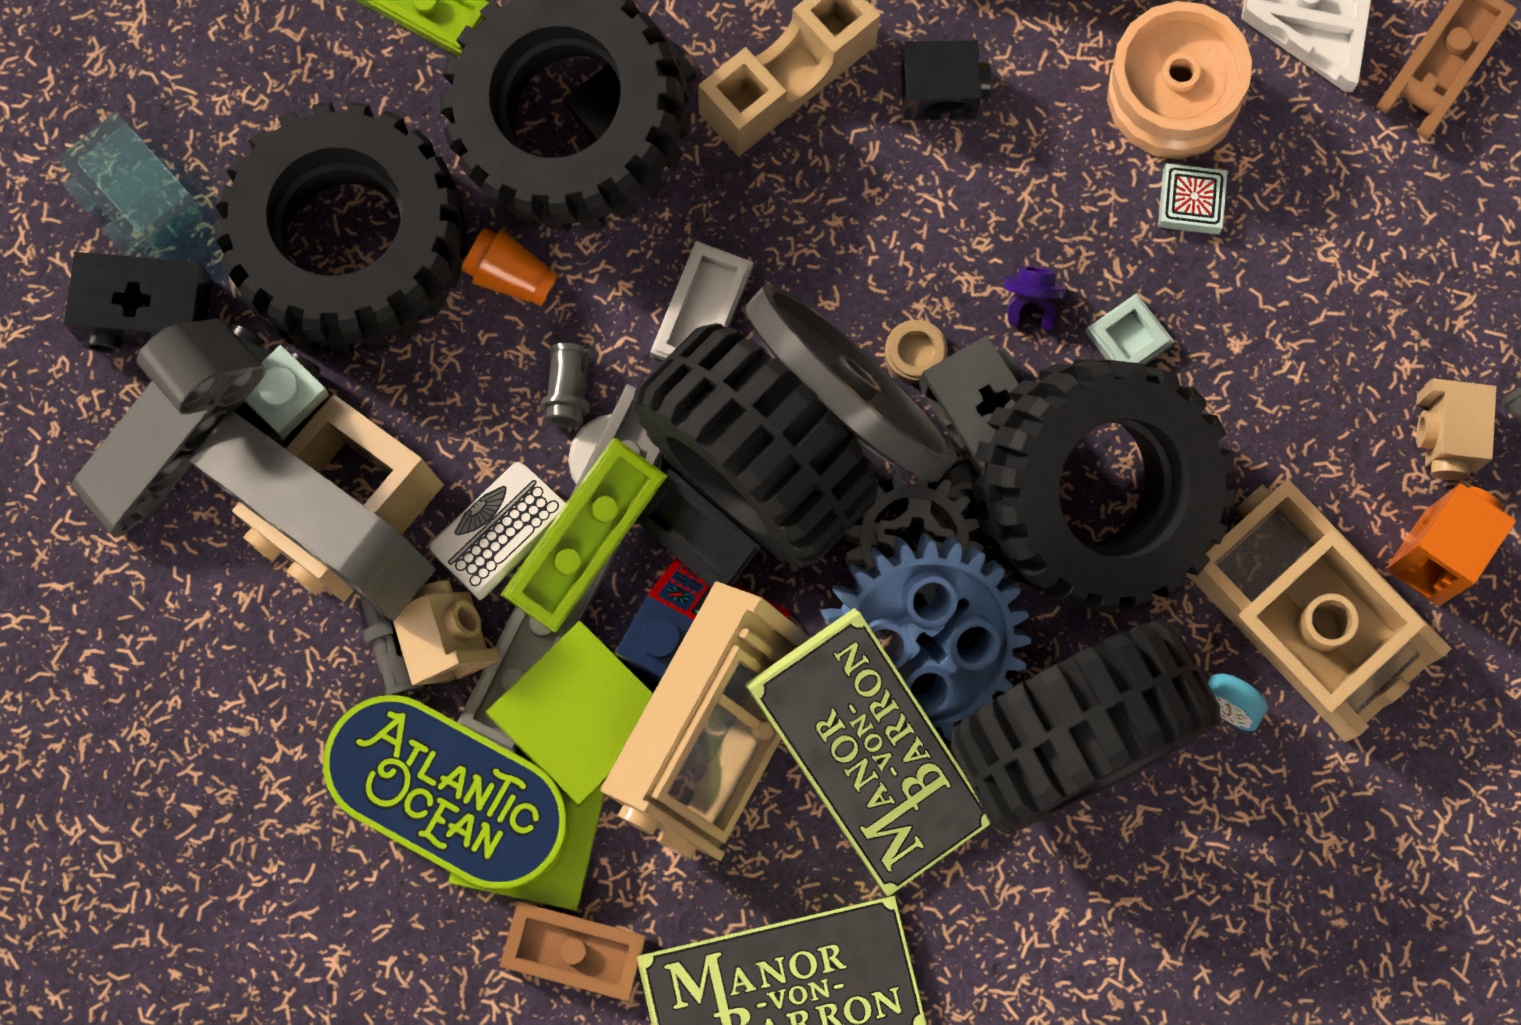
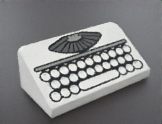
(497, 530)

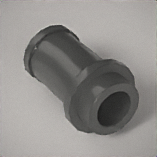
(566, 386)

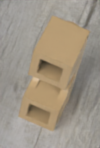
(760, 91)

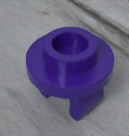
(1037, 287)

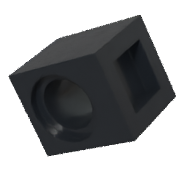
(943, 79)

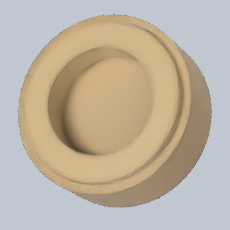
(914, 348)

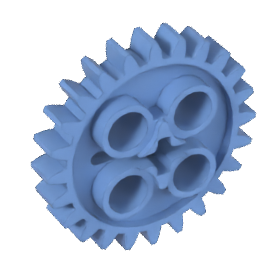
(965, 676)

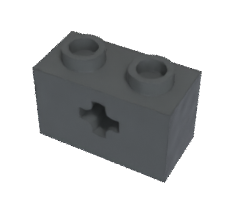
(958, 388)

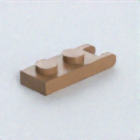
(1448, 58)

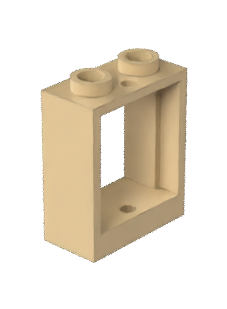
(396, 501)

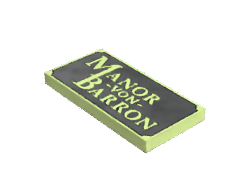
(869, 751)
(800, 971)

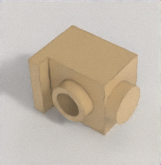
(1456, 427)
(442, 636)

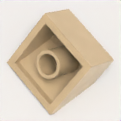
(1331, 621)

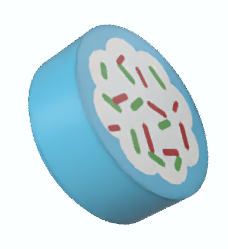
(1238, 701)

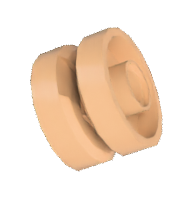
(1183, 45)

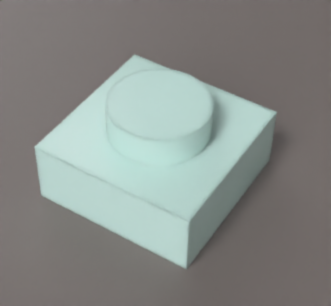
(285, 393)

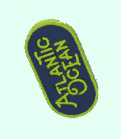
(446, 792)

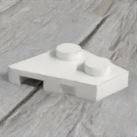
(1317, 32)

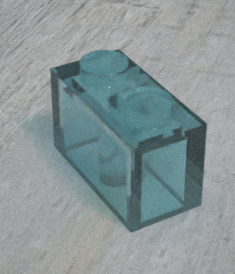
(131, 188)

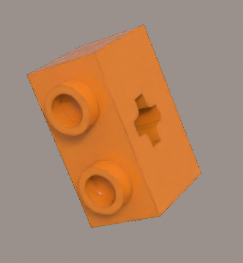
(1451, 543)

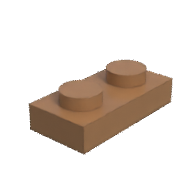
(573, 951)

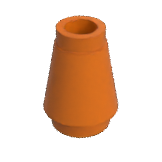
(508, 267)

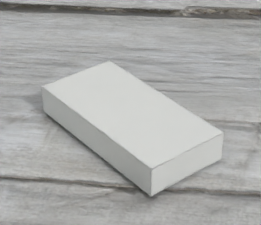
(704, 296)

